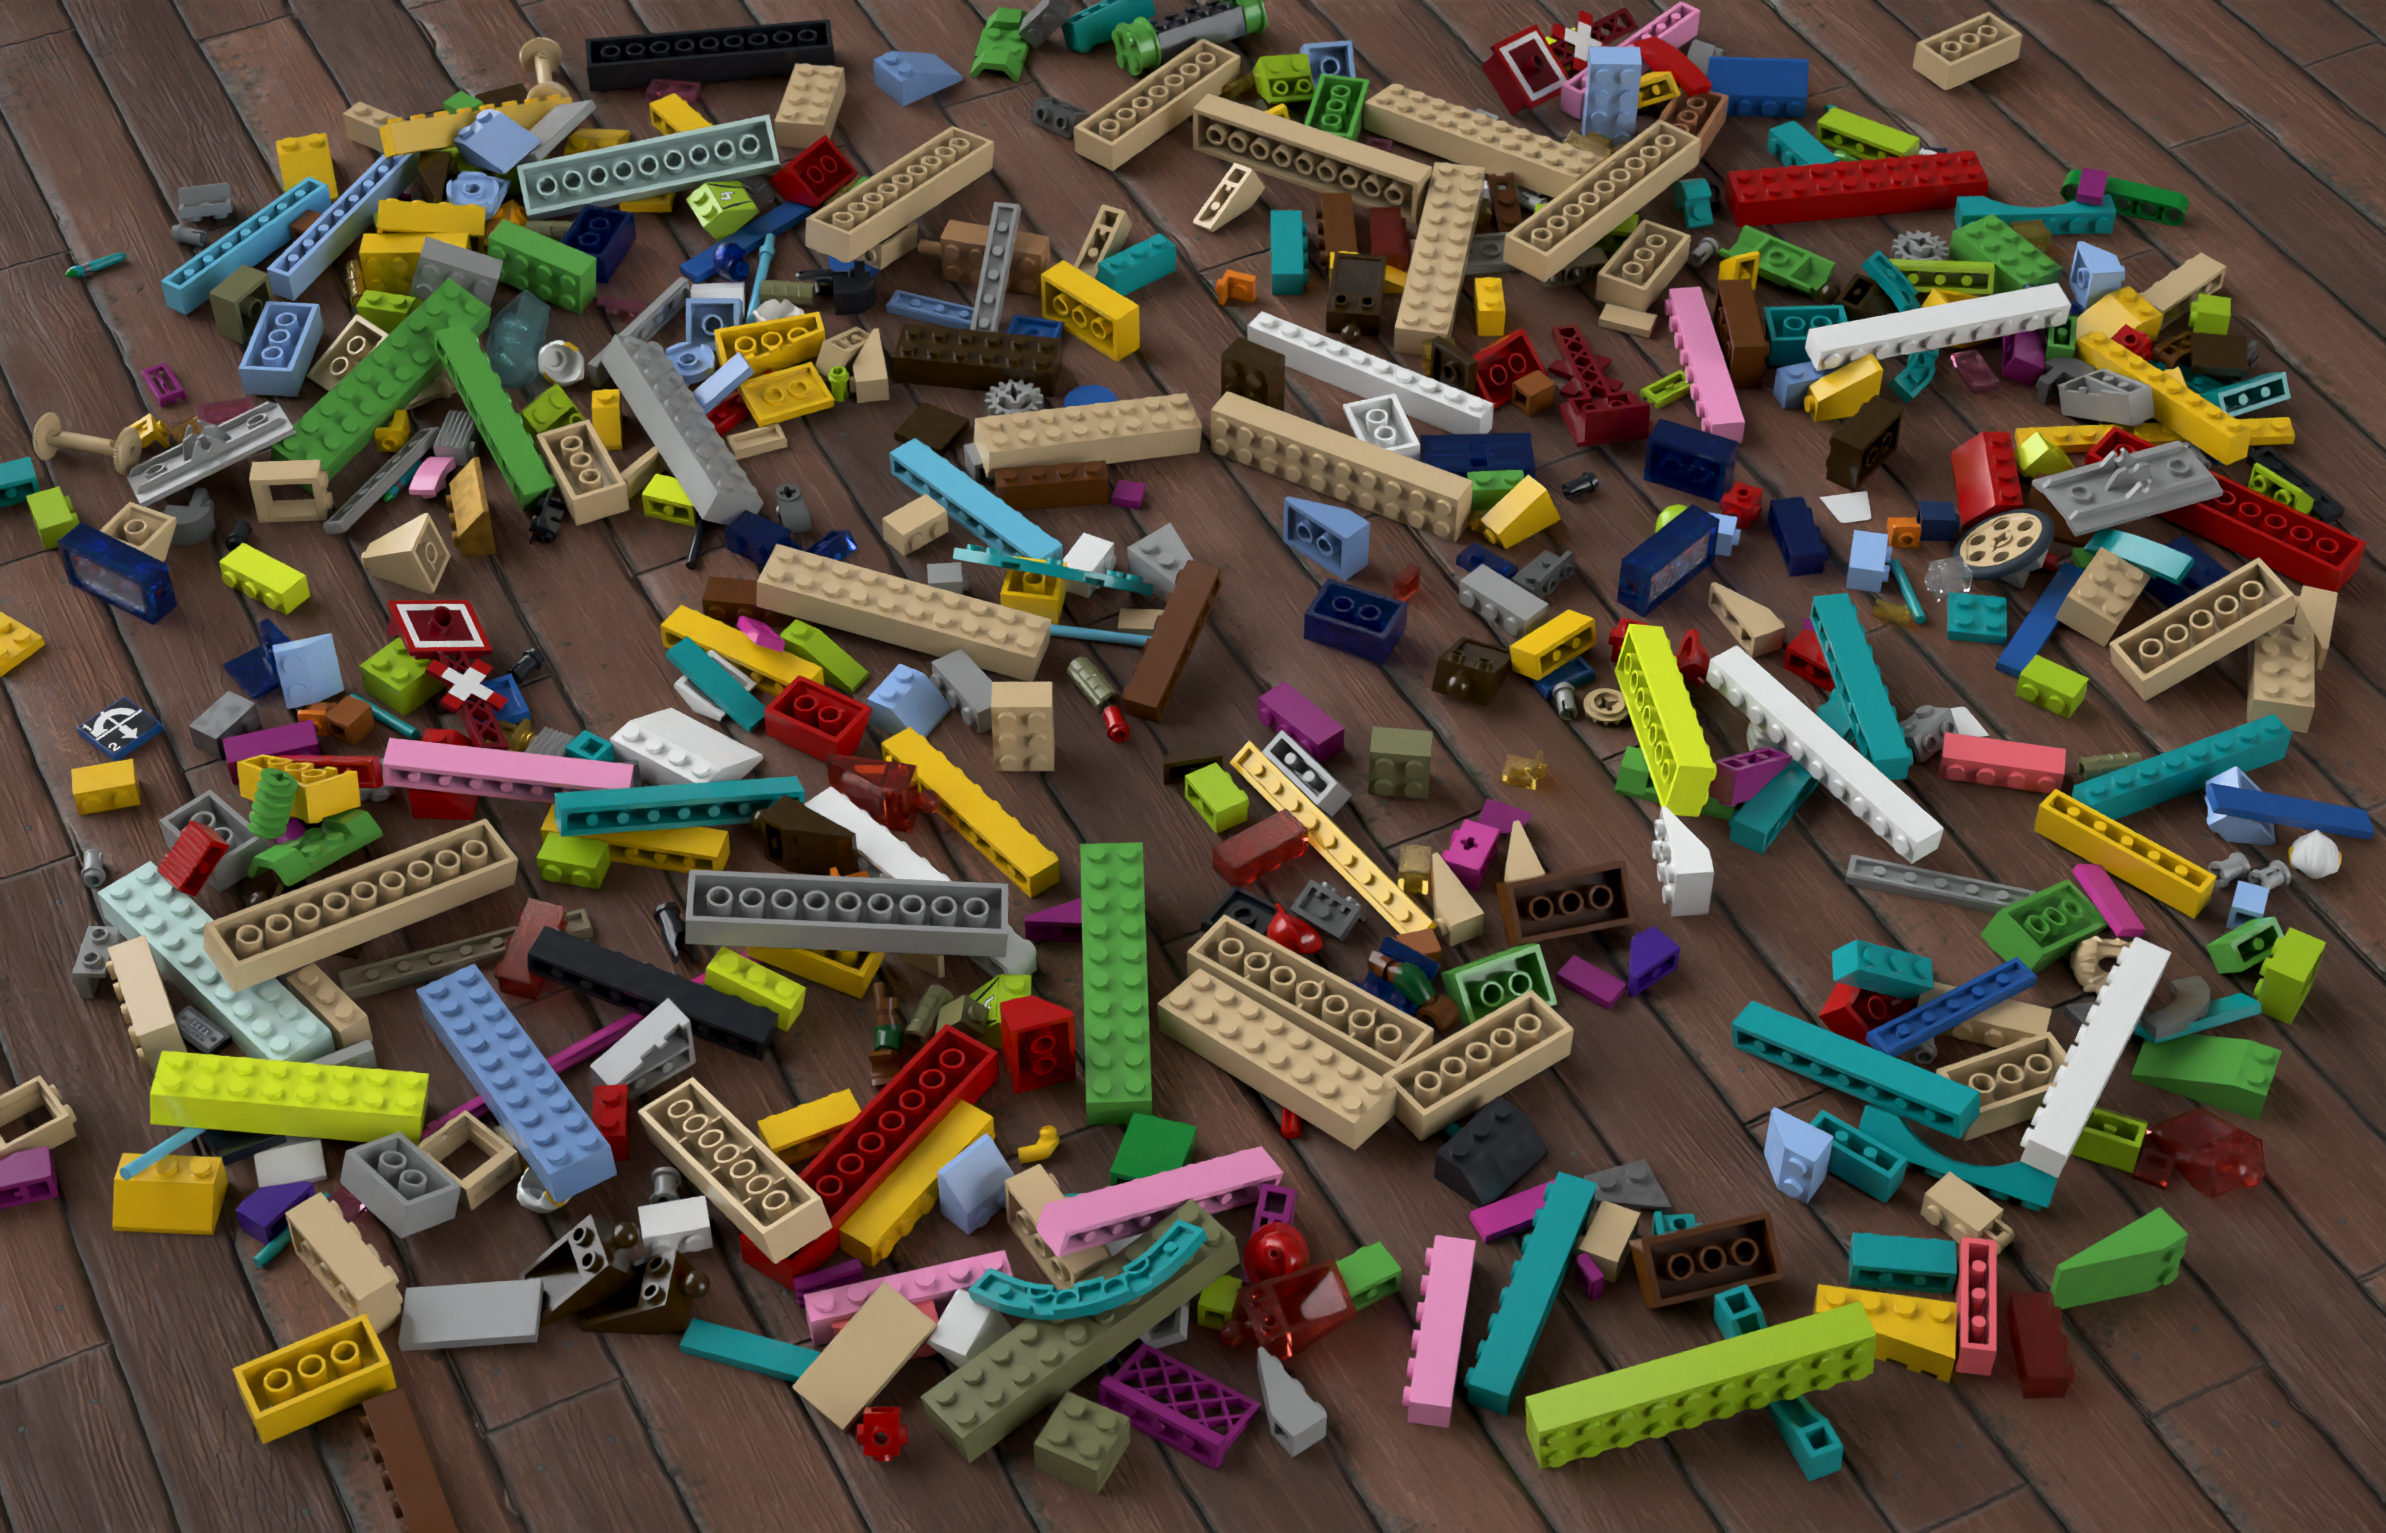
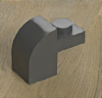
(2057, 372)
(194, 521)

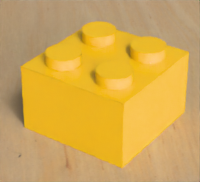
(1034, 592)

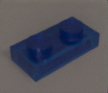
(1476, 555)

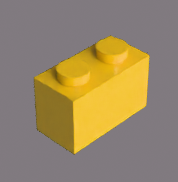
(1489, 306)
(105, 787)

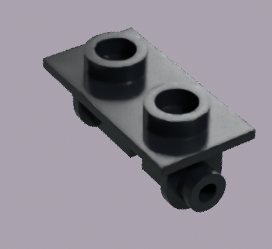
(548, 522)

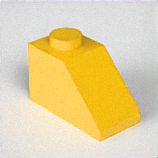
(1740, 267)
(608, 417)

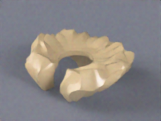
(2086, 957)

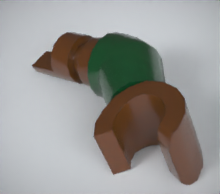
(1417, 988)
(887, 1038)

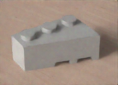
(2107, 398)
(1158, 559)
(648, 1052)

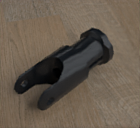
(824, 278)
(674, 932)

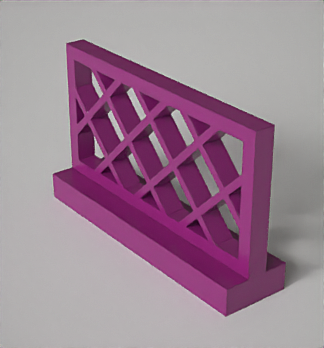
(1164, 1420)

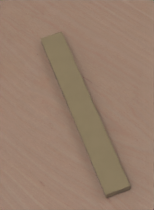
(442, 960)

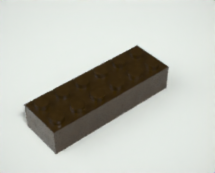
(975, 358)

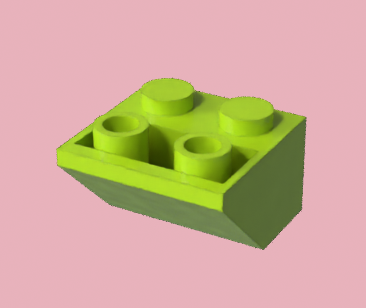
(1284, 78)
(548, 412)
(2279, 489)
(2111, 1139)

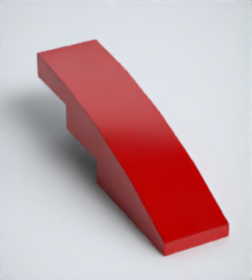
(1666, 58)

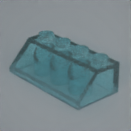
(517, 339)

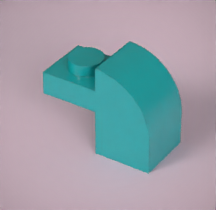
(1693, 198)

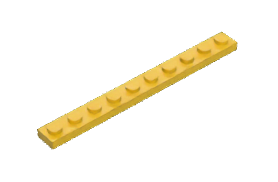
(2083, 438)
(1332, 842)

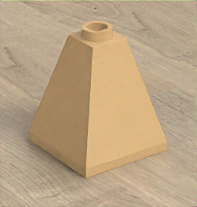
(409, 555)

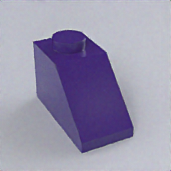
(1650, 959)
(264, 1211)

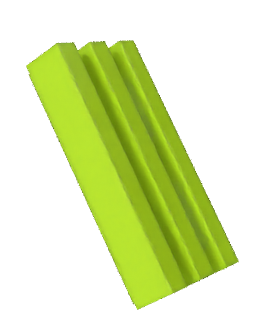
(1671, 392)

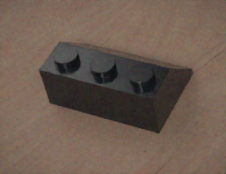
(1490, 1154)

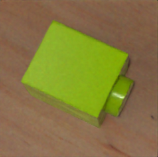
(1219, 1302)

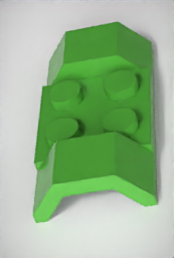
(1001, 45)
(1783, 262)
(1636, 782)
(318, 847)

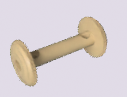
(542, 57)
(48, 437)

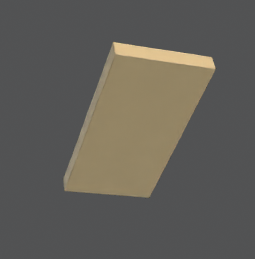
(864, 1356)

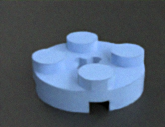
(486, 191)
(700, 360)

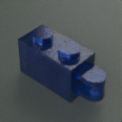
(757, 537)

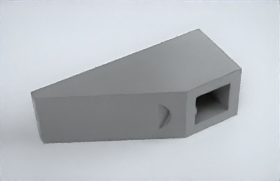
(1290, 1412)

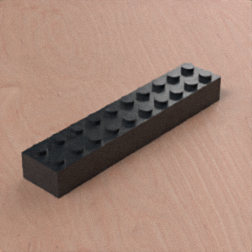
(707, 54)

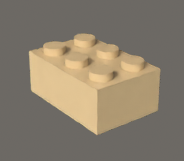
(2102, 597)
(1023, 726)

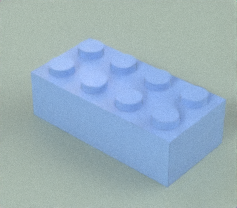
(1612, 92)
(281, 349)

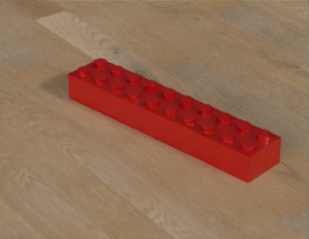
(1853, 188)
(2258, 526)
(881, 1138)

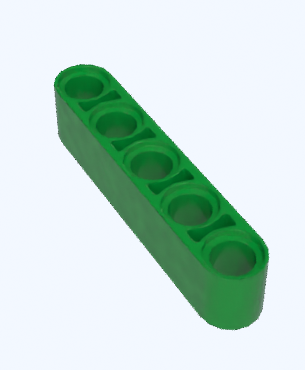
(2135, 199)

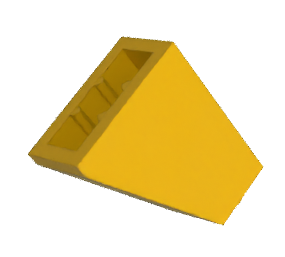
(1844, 390)
(1520, 514)

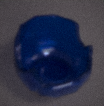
(729, 262)

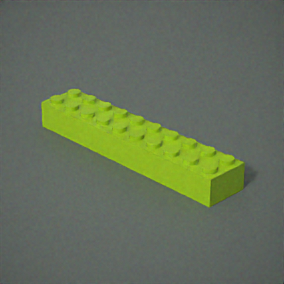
(1700, 1385)

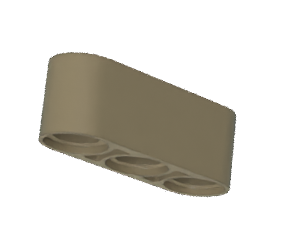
(1579, 271)

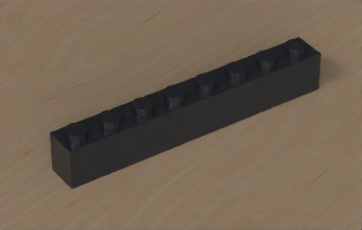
(644, 987)

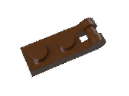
(1504, 202)
(2173, 351)

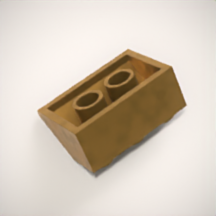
(470, 513)

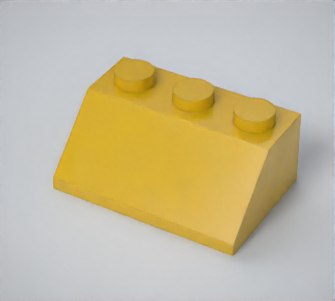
(170, 1195)

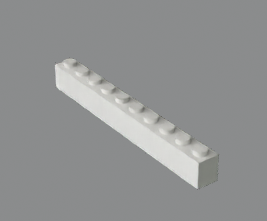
(1938, 326)
(1372, 376)
(1825, 754)
(888, 857)
(2094, 1058)

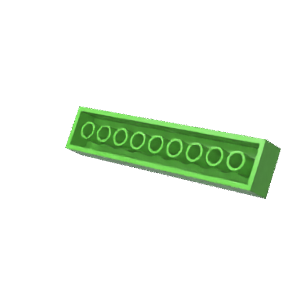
(380, 383)
(1115, 983)

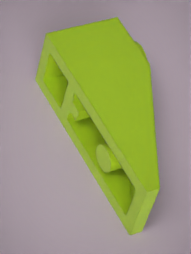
(818, 648)

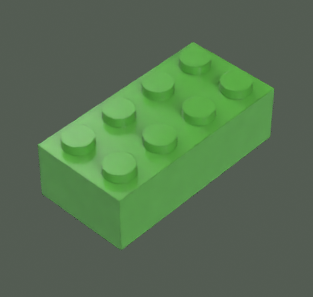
(1339, 105)
(2013, 256)
(544, 266)

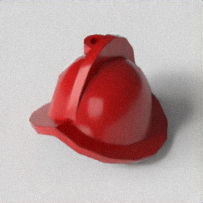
(1692, 658)
(1293, 933)
(1275, 1252)

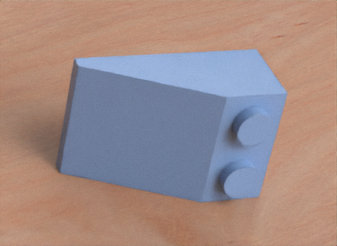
(912, 75)
(494, 142)
(1327, 535)

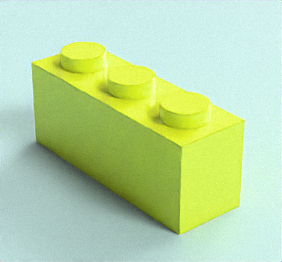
(264, 579)
(756, 984)

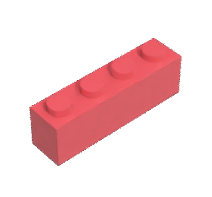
(2002, 763)
(1976, 1306)

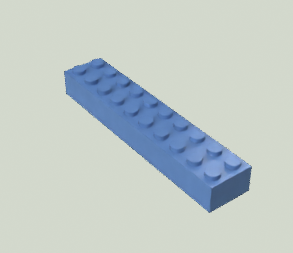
(517, 1083)

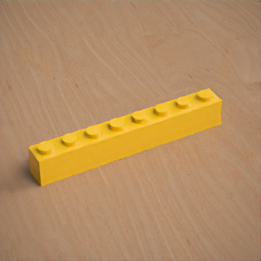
(437, 132)
(2173, 403)
(976, 815)

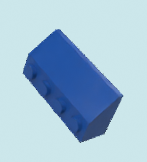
(1761, 85)

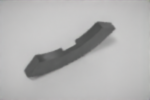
(2190, 1005)

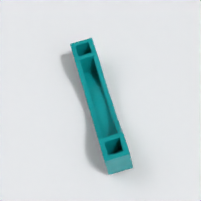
(2059, 219)
(2012, 1179)
(1801, 1426)

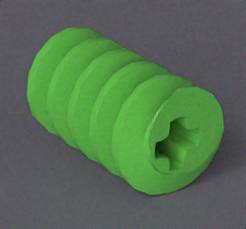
(272, 803)

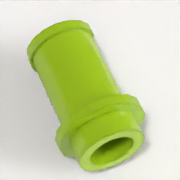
(838, 377)

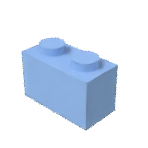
(1868, 561)

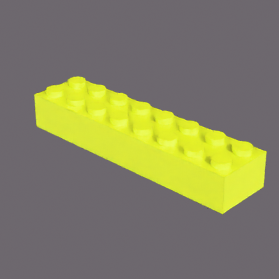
(1664, 720)
(287, 1097)

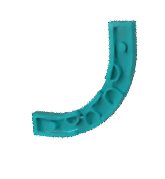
(1920, 364)
(1053, 568)
(1094, 1295)

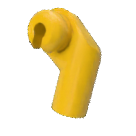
(1042, 1149)

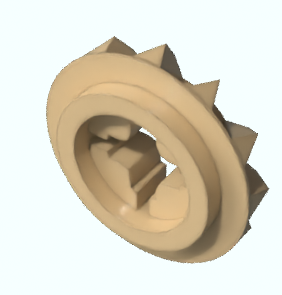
(1610, 699)

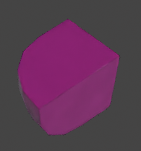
(1502, 816)

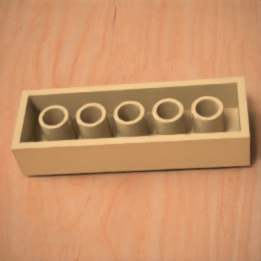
(2202, 629)
(1479, 1064)

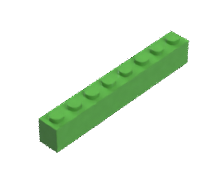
(494, 415)

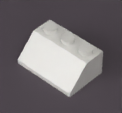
(1383, 424)

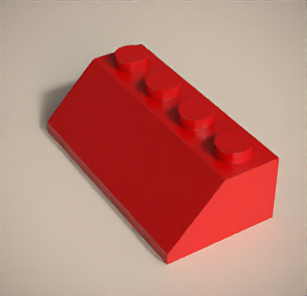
(1985, 477)

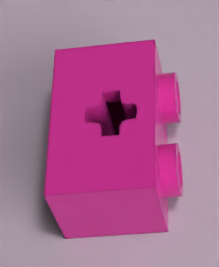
(1472, 852)

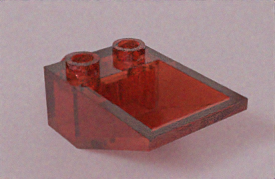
(882, 789)
(2211, 1152)
(1299, 1303)

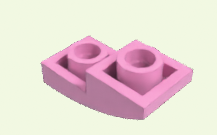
(431, 476)

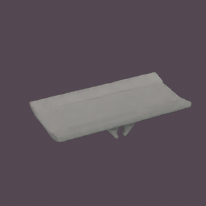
(209, 452)
(2129, 487)

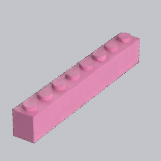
(1673, 26)
(1704, 363)
(496, 771)
(1144, 1202)

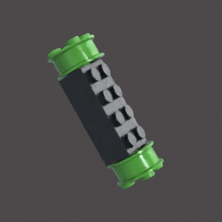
(1156, 41)

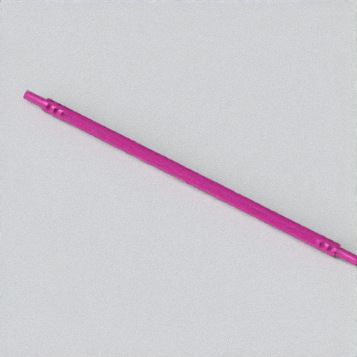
(561, 1061)

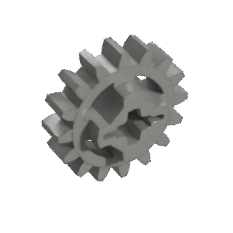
(1919, 247)
(1013, 398)

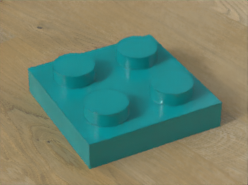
(1976, 618)

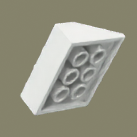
(681, 750)

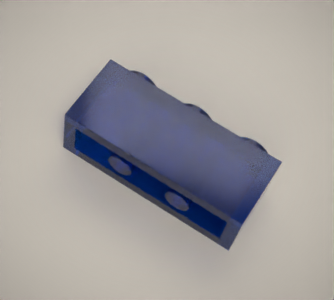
(1797, 536)

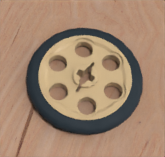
(2005, 543)

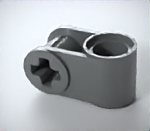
(792, 509)

